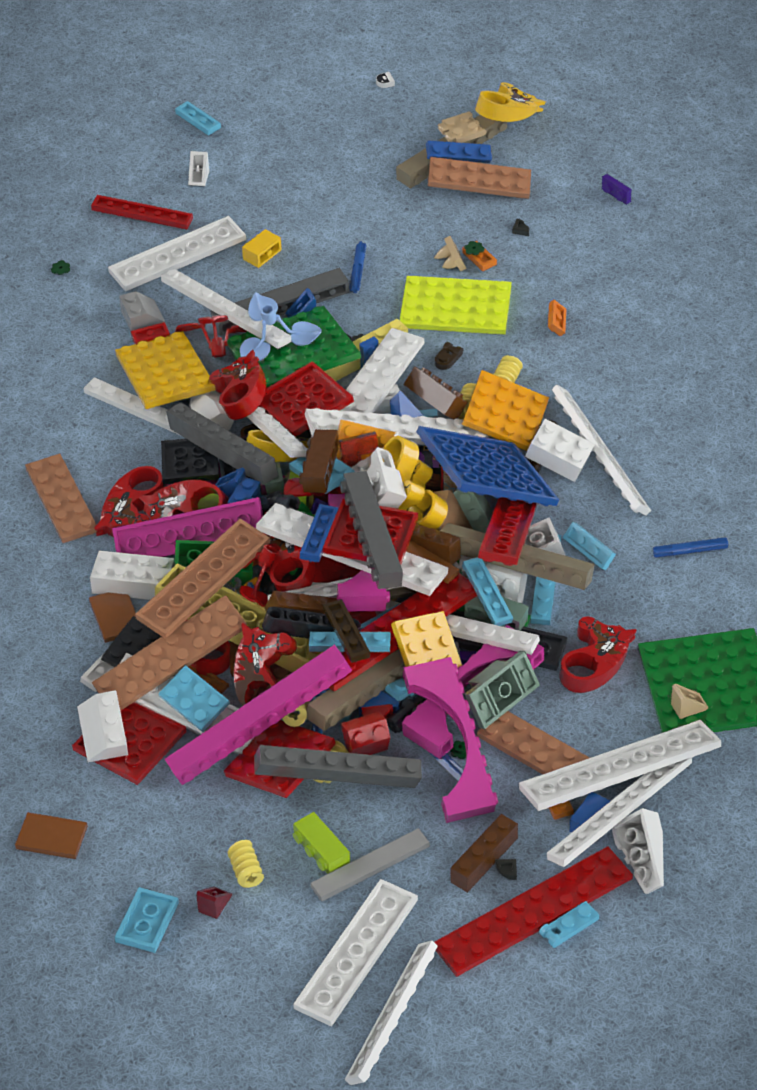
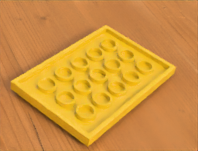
(164, 370)

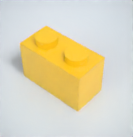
(261, 248)

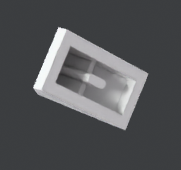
(198, 168)

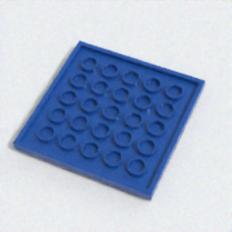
(487, 466)

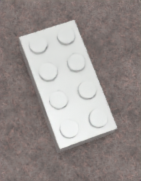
(129, 574)

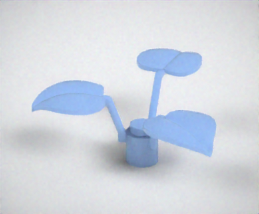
(265, 309)

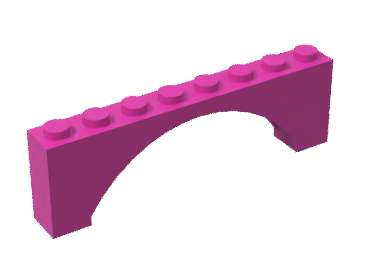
(360, 591)
(440, 684)
(428, 722)

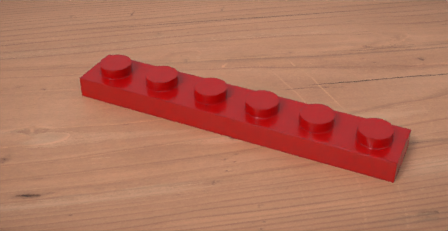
(142, 212)

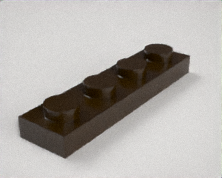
(346, 631)

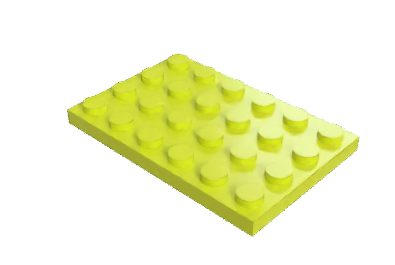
(456, 304)

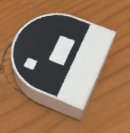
(385, 80)

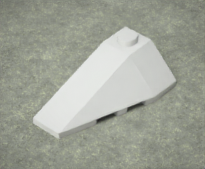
(209, 406)
(642, 843)

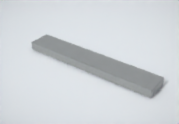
(370, 864)

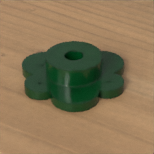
(474, 248)
(60, 267)
(458, 750)

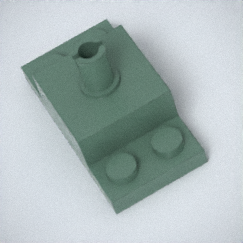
(500, 688)

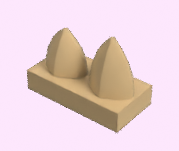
(452, 254)

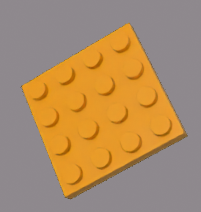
(505, 410)

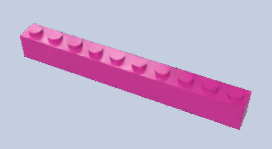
(258, 715)

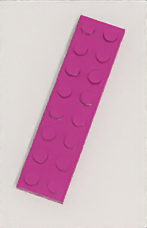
(160, 535)

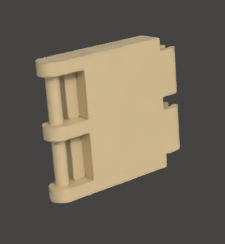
(461, 128)

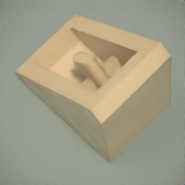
(686, 701)

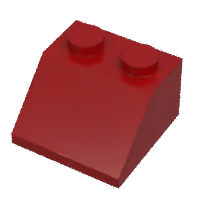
(366, 734)

